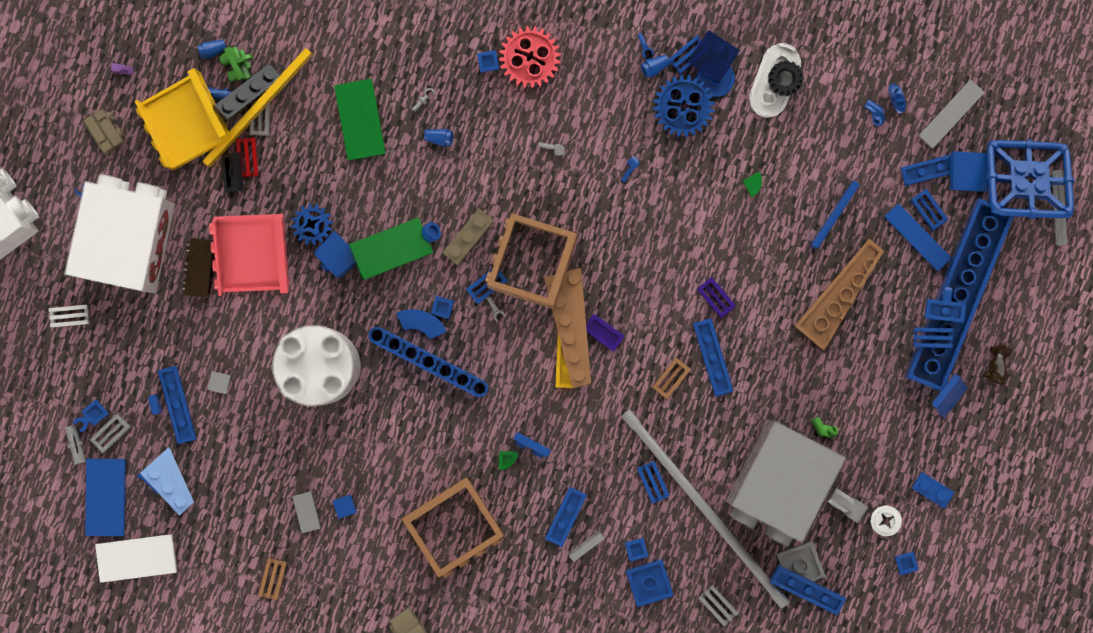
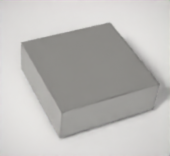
(219, 382)

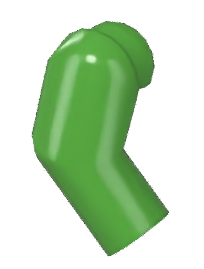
(824, 430)

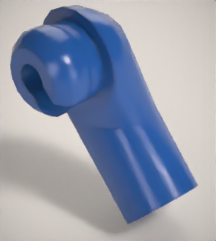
(877, 112)

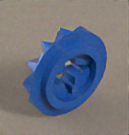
(897, 98)

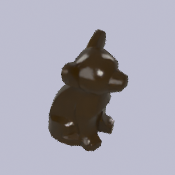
(998, 369)

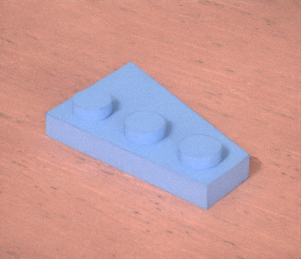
(168, 481)

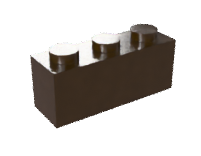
(198, 268)

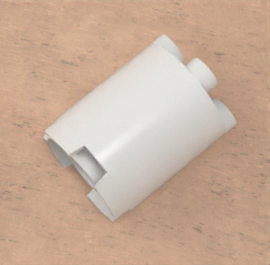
(316, 365)

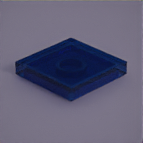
(713, 56)

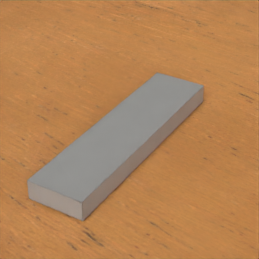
(951, 114)

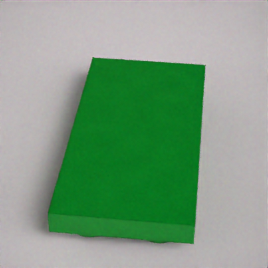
(359, 119)
(390, 249)

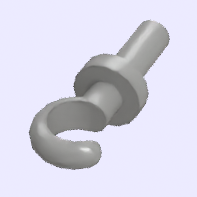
(422, 100)

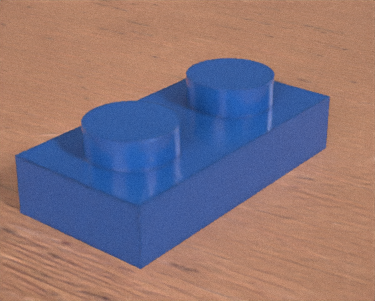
(538, 449)
(932, 490)

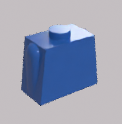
(335, 256)

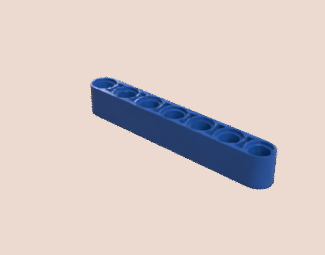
(421, 355)

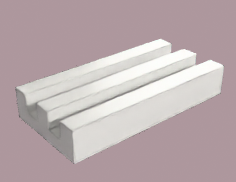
(52, 317)

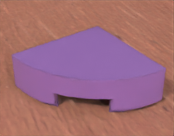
(122, 69)

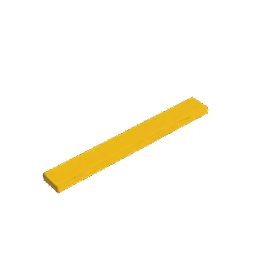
(259, 106)

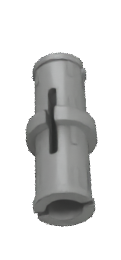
(71, 432)

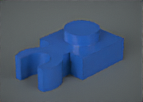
(92, 414)

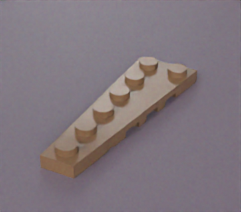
(831, 306)
(571, 326)

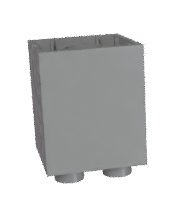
(783, 483)

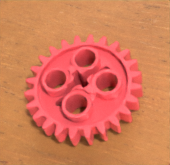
(537, 42)

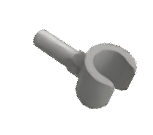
(559, 149)
(495, 308)

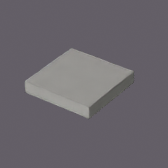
(587, 545)
(803, 561)

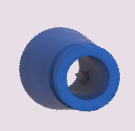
(211, 49)
(654, 65)
(439, 136)

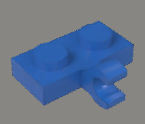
(945, 309)

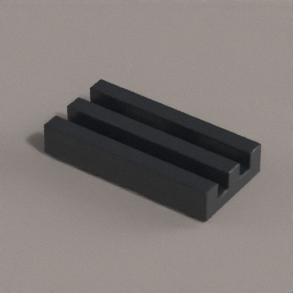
(232, 172)

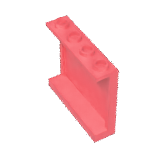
(249, 253)

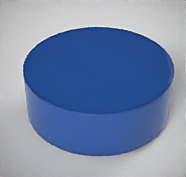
(431, 232)

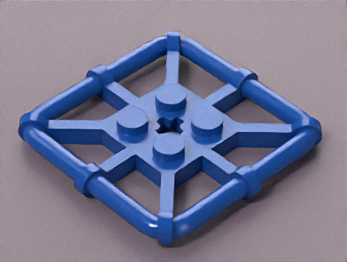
(1038, 171)

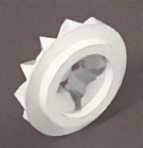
(894, 523)

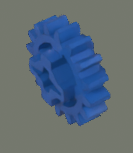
(307, 217)

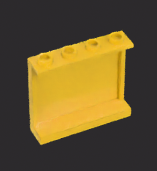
(183, 121)

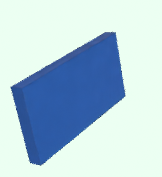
(105, 497)

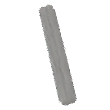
(1060, 224)

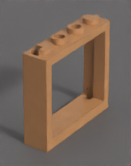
(503, 242)
(464, 559)

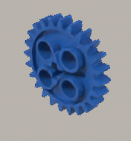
(680, 123)

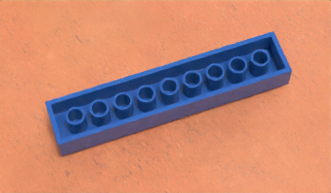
(967, 277)

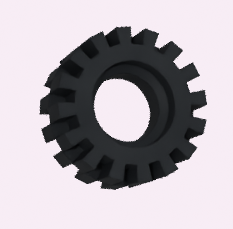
(790, 67)

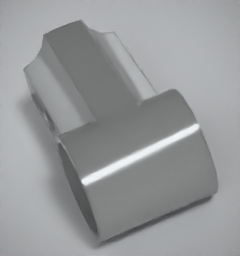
(851, 507)

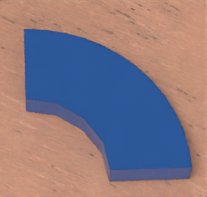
(421, 321)

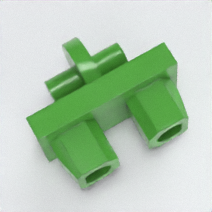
(239, 62)

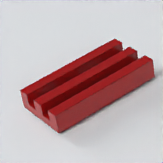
(254, 152)

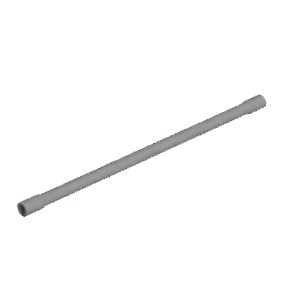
(635, 425)

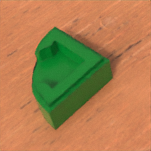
(753, 184)
(507, 459)

